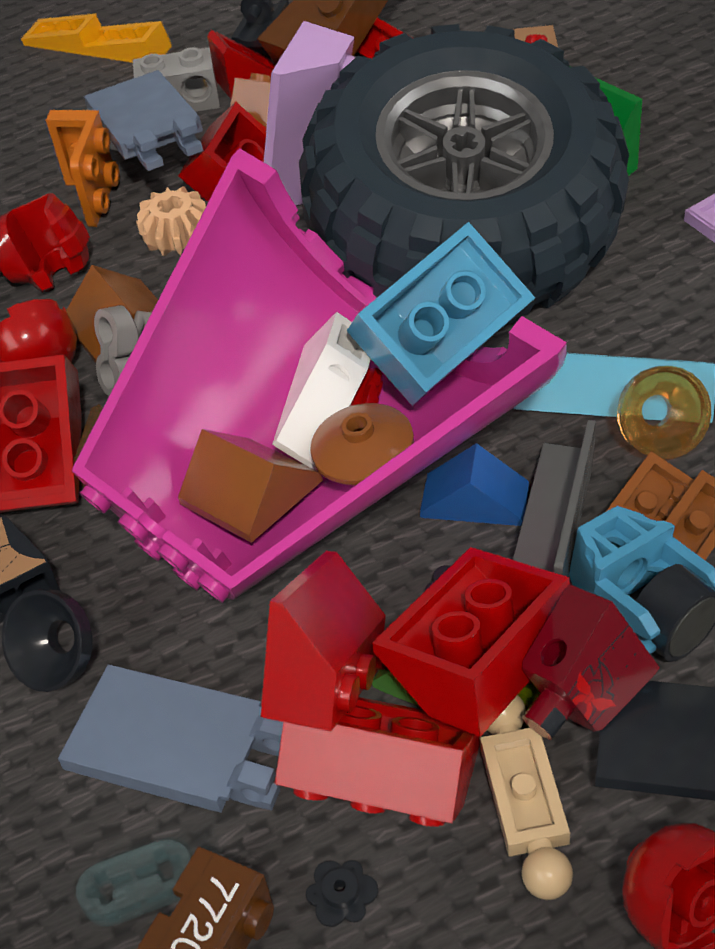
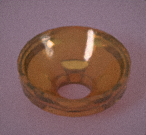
(686, 415)

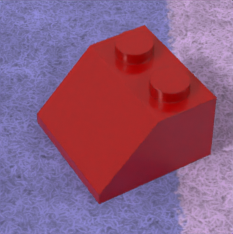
(222, 139)

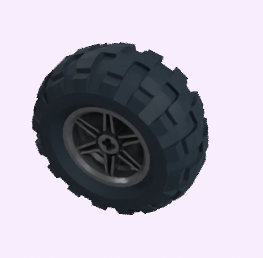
(459, 136)

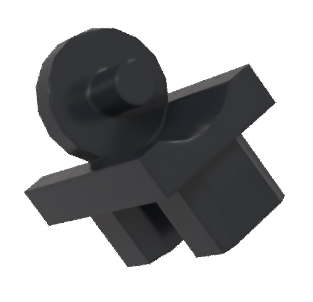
(256, 19)

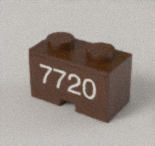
(218, 907)

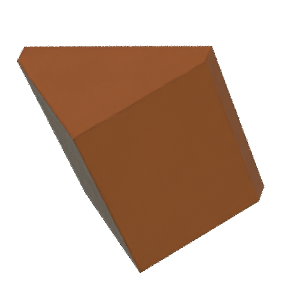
(102, 290)
(243, 483)

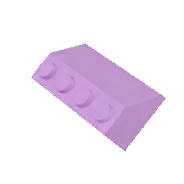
(296, 88)

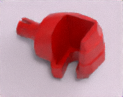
(40, 241)

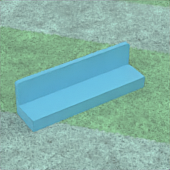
(594, 383)

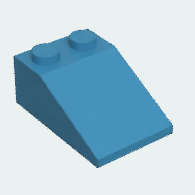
(439, 313)

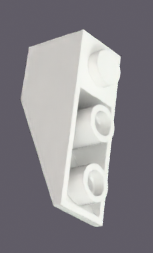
(322, 385)

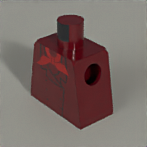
(584, 664)

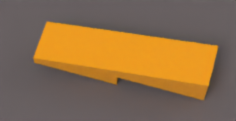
(87, 37)

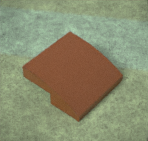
(672, 496)

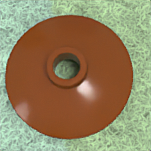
(359, 441)

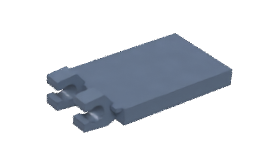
(146, 116)
(174, 741)

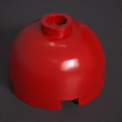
(37, 331)
(673, 887)

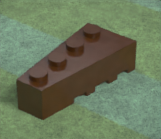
(344, 16)

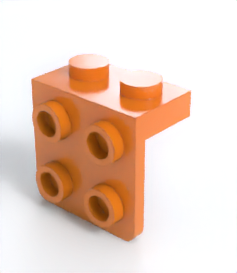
(84, 158)

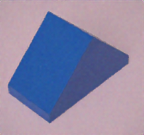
(475, 489)

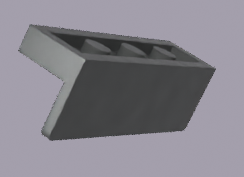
(556, 505)

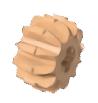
(169, 219)

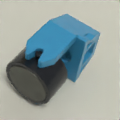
(626, 552)

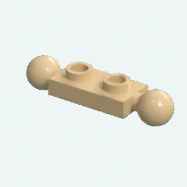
(527, 802)

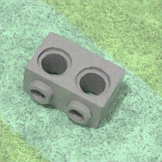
(179, 68)

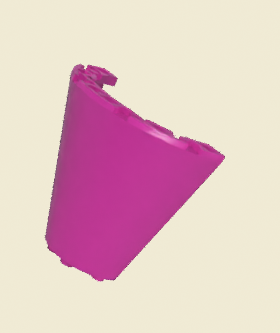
(224, 362)

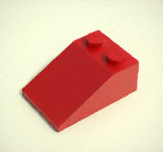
(38, 433)

